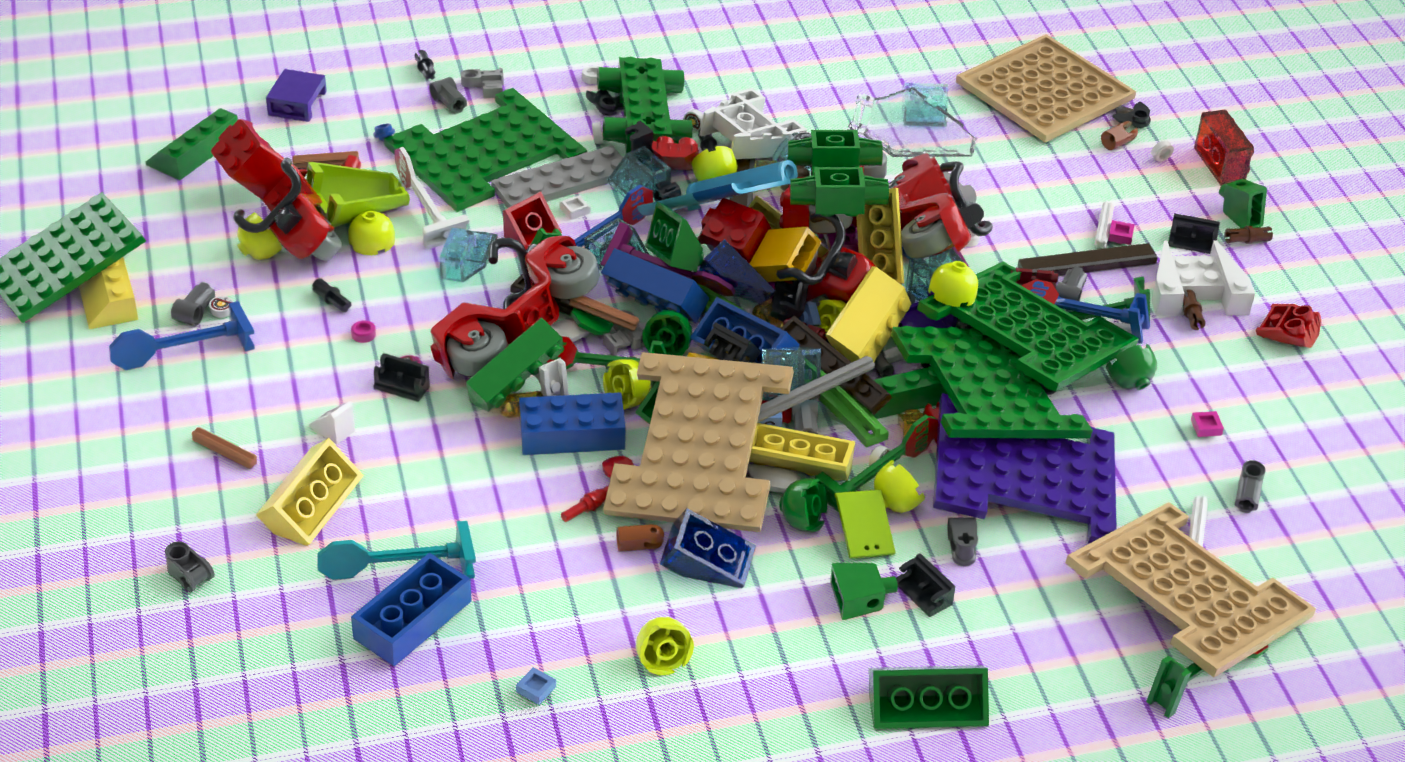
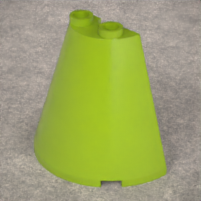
(352, 191)

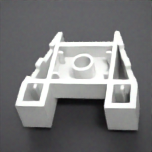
(747, 126)
(1208, 276)

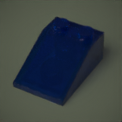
(734, 269)
(707, 551)

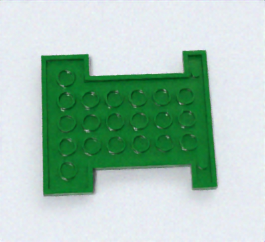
(471, 154)
(1049, 340)
(986, 386)

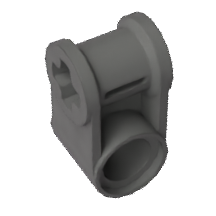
(963, 539)
(187, 565)

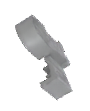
(490, 80)
(623, 338)

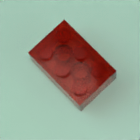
(1223, 146)

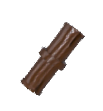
(1248, 234)
(1193, 310)

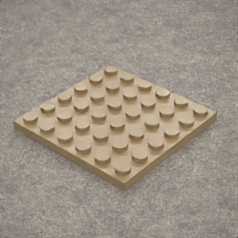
(1045, 87)

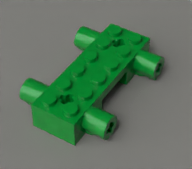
(643, 92)
(836, 177)

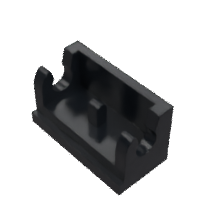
(642, 136)
(1193, 233)
(788, 300)
(730, 345)
(401, 377)
(926, 585)

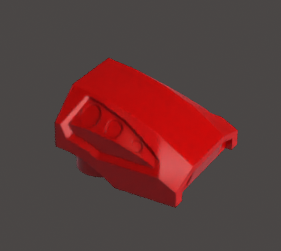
(676, 155)
(1291, 325)

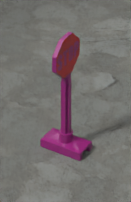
(621, 240)

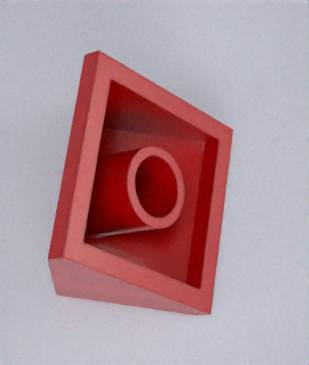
(526, 217)

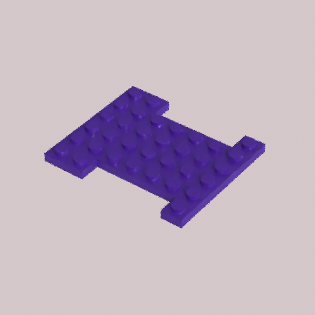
(1029, 474)

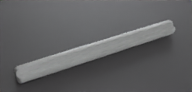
(815, 387)

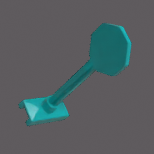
(348, 558)

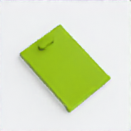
(865, 524)

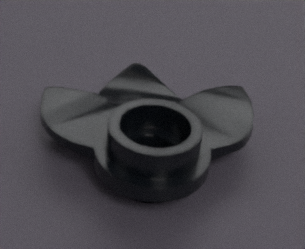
(604, 102)
(1138, 115)

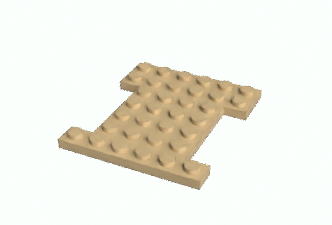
(699, 443)
(1213, 604)

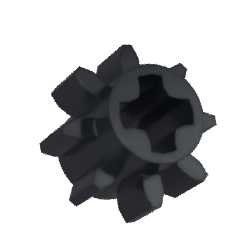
(666, 190)

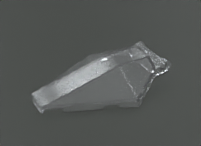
(912, 126)

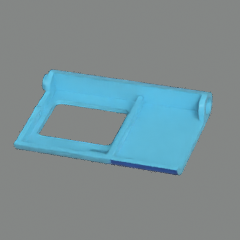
(729, 186)

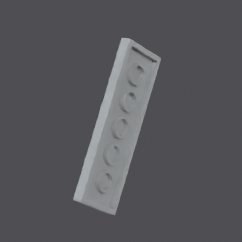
(560, 177)

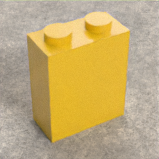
(783, 250)

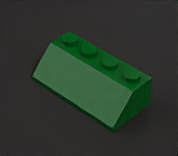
(193, 146)
(673, 239)
(514, 365)
(910, 391)
(929, 696)

